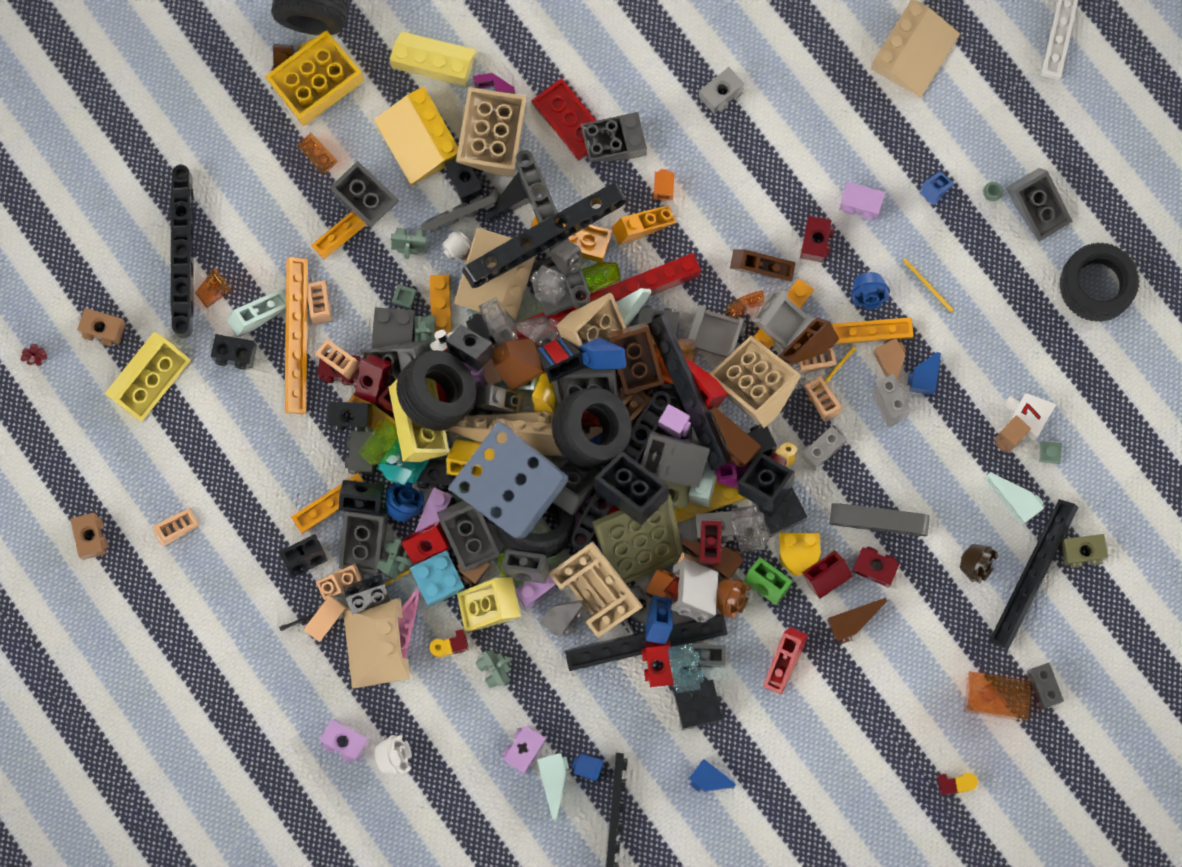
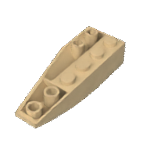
(531, 426)

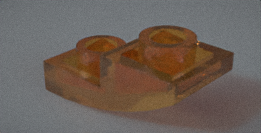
(317, 153)
(738, 307)

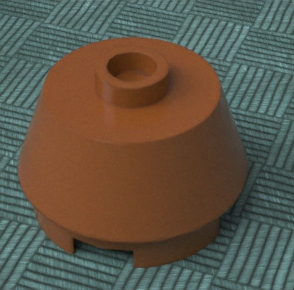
(731, 597)

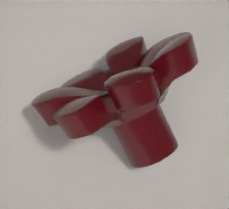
(33, 355)

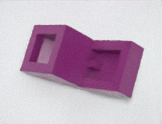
(490, 80)
(730, 475)

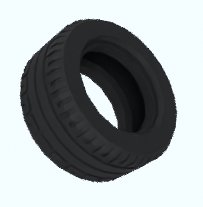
(1111, 257)
(547, 543)

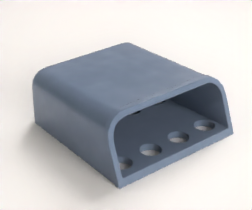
(513, 485)

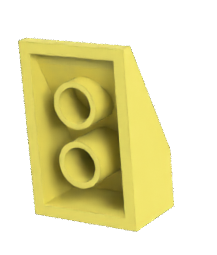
(488, 604)

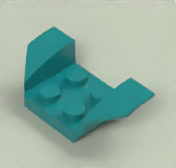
(397, 470)

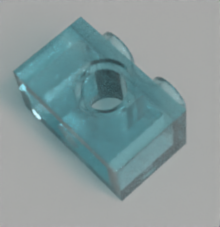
(685, 679)

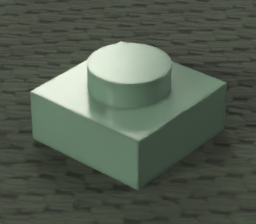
(404, 296)
(1050, 452)

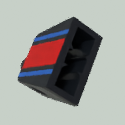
(559, 358)

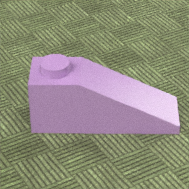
(437, 501)

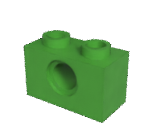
(768, 581)

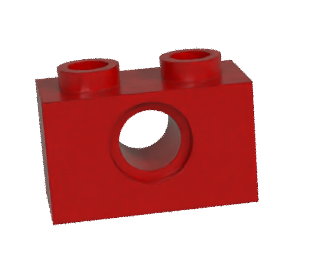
(418, 550)
(657, 676)

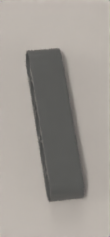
(879, 519)

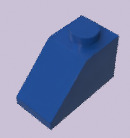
(602, 355)
(925, 375)
(659, 620)
(587, 767)
(709, 778)

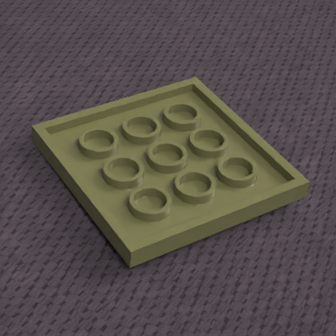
(636, 548)

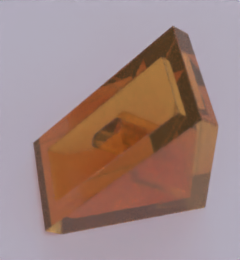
(212, 288)

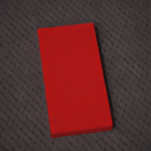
(564, 115)

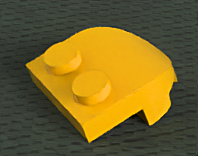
(799, 551)

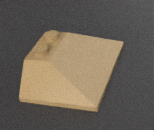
(599, 586)
(375, 645)

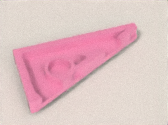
(406, 624)

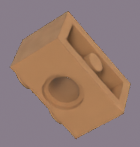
(92, 320)
(1012, 434)
(81, 527)

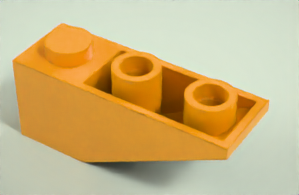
(642, 224)

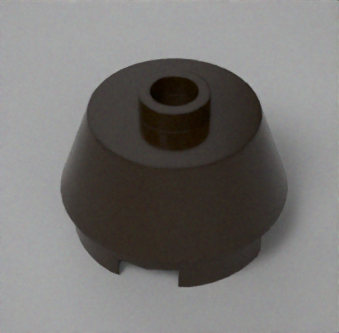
(977, 562)

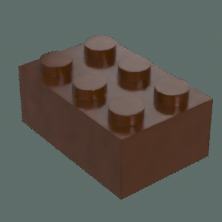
(642, 365)

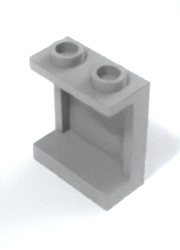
(781, 319)
(716, 332)
(891, 400)
(696, 590)

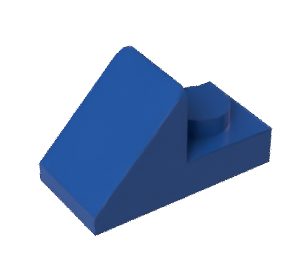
(936, 187)

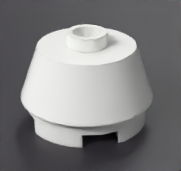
(393, 756)

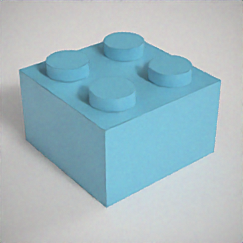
(437, 578)

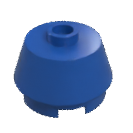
(870, 290)
(403, 502)

